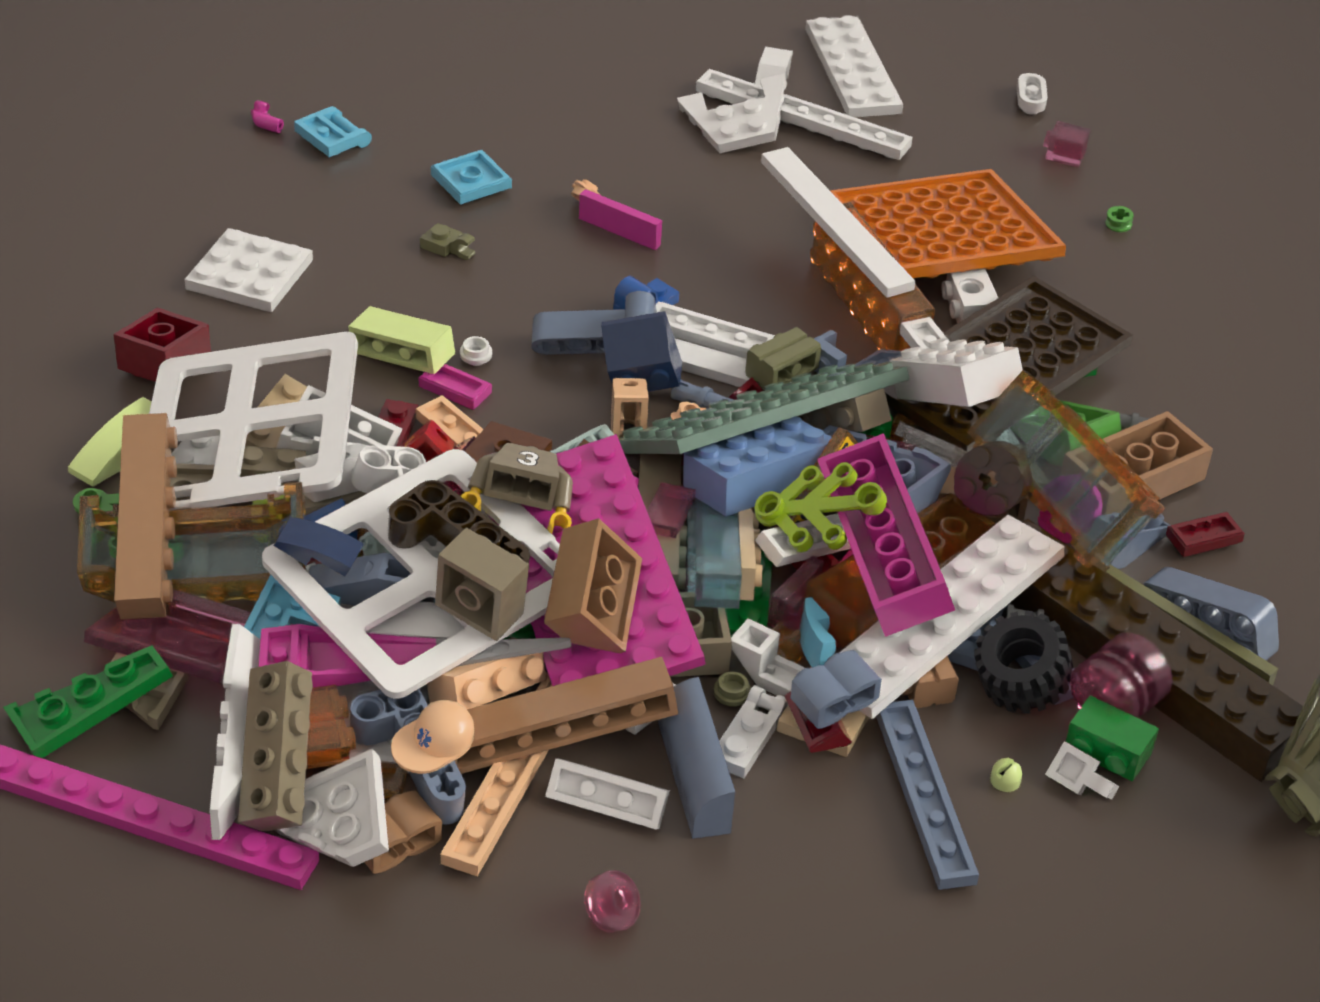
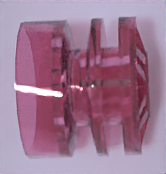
(1125, 674)

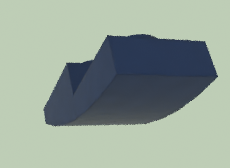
(310, 539)

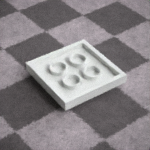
(249, 270)

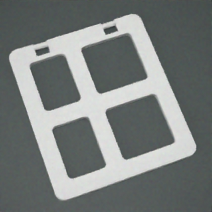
(240, 419)
(350, 625)

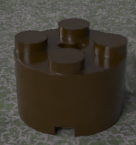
(974, 484)

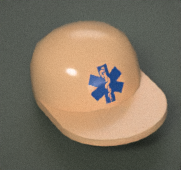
(434, 739)

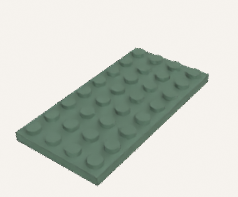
(760, 409)

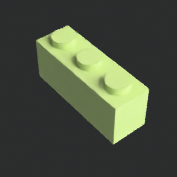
(403, 339)

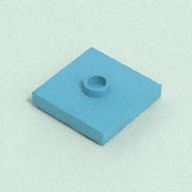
(471, 176)

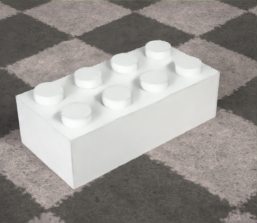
(957, 371)

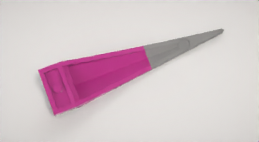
(330, 665)

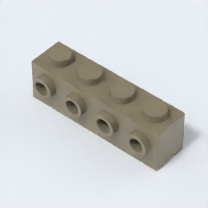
(275, 747)

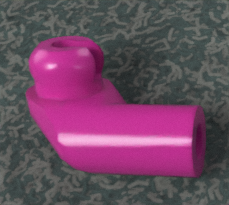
(263, 119)

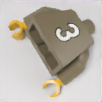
(525, 478)

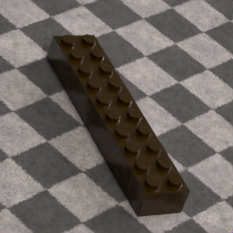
(1209, 689)

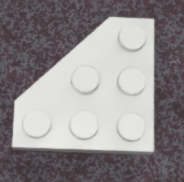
(345, 811)

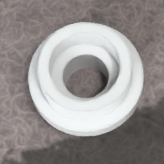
(476, 351)

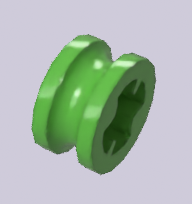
(1119, 218)

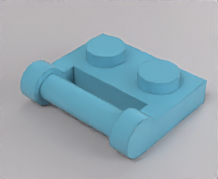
(331, 132)

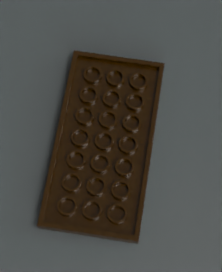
(1055, 342)

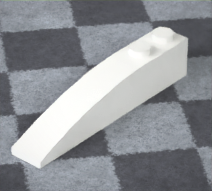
(227, 776)

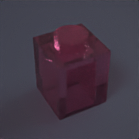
(1067, 143)

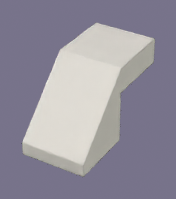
(773, 62)
(757, 651)

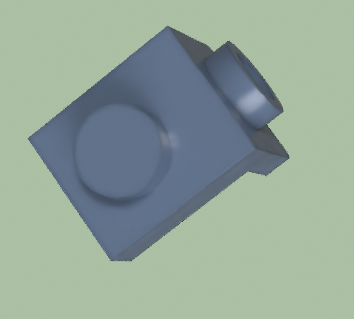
(829, 353)

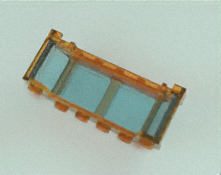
(1072, 471)
(213, 548)

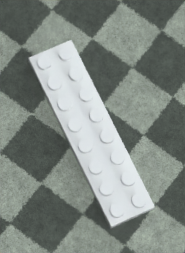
(980, 586)

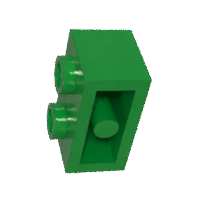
(1112, 737)

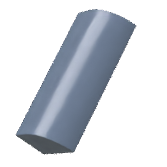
(698, 763)

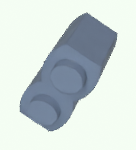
(835, 688)

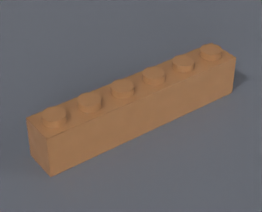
(144, 516)
(569, 713)

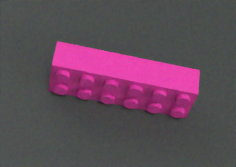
(890, 546)

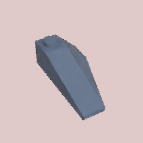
(920, 470)

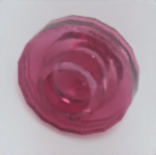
(612, 901)

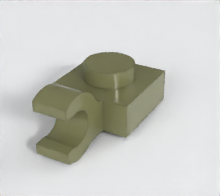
(446, 240)

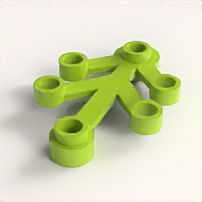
(775, 508)

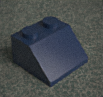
(642, 350)

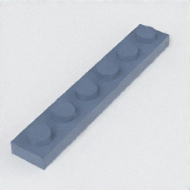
(927, 796)

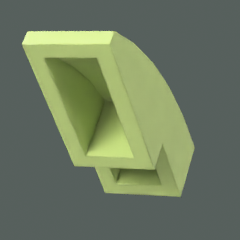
(102, 453)

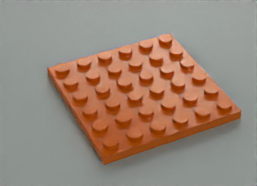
(953, 223)

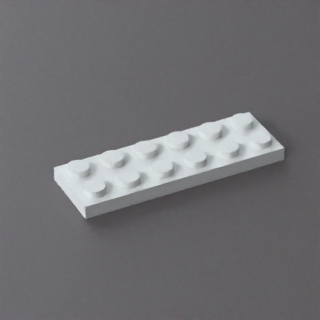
(853, 67)

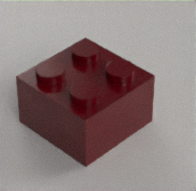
(156, 338)

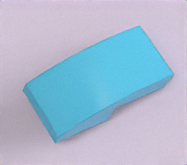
(815, 640)

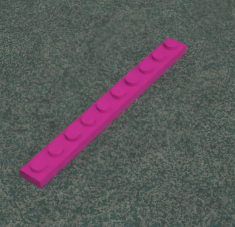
(155, 818)

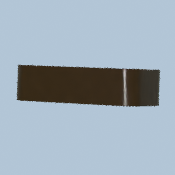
(444, 514)

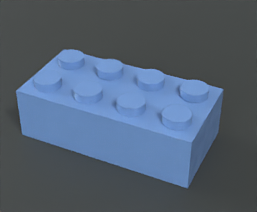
(743, 467)

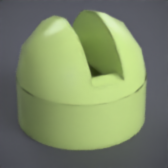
(1012, 777)

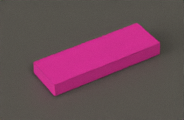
(620, 219)

